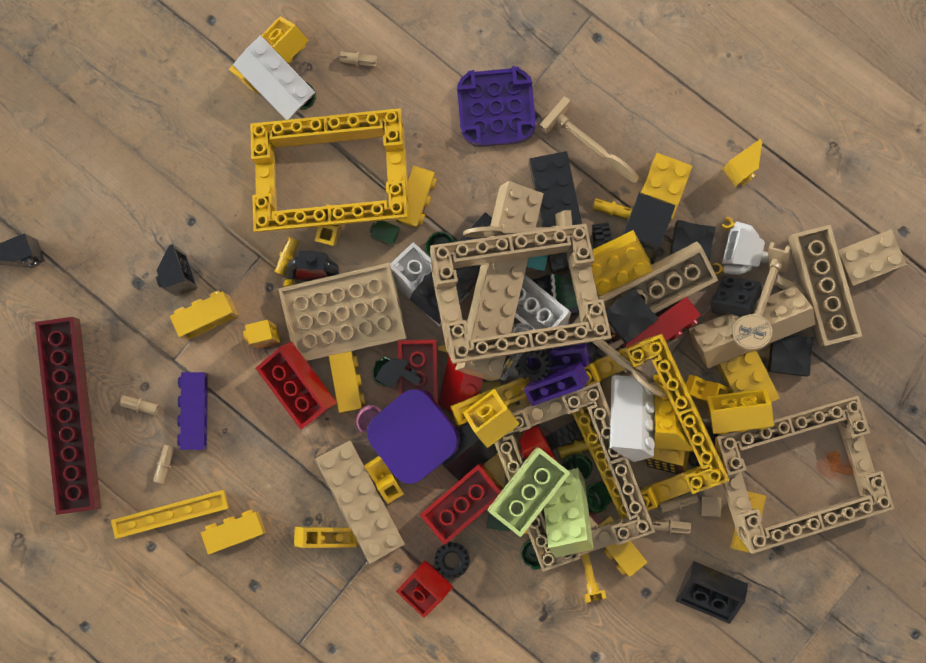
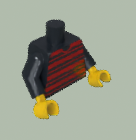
(309, 267)

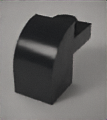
(394, 370)

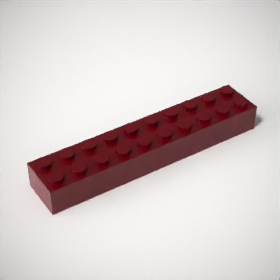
(67, 415)

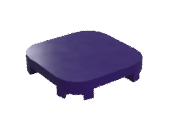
(496, 107)
(413, 436)

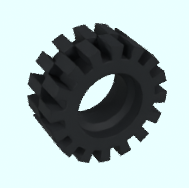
(601, 234)
(532, 373)
(563, 435)
(443, 568)

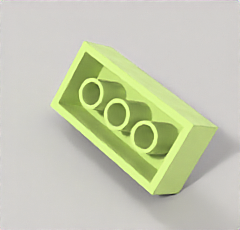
(528, 491)
(569, 518)

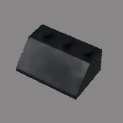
(175, 272)
(470, 453)
(712, 592)

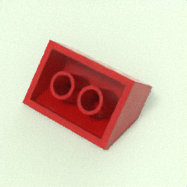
(458, 386)

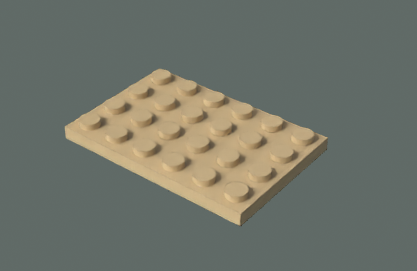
(343, 312)

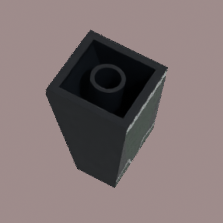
(561, 289)

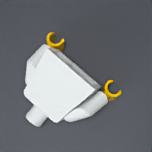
(742, 250)

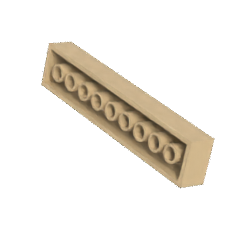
(500, 282)

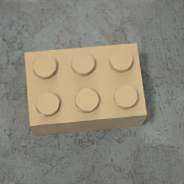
(871, 258)

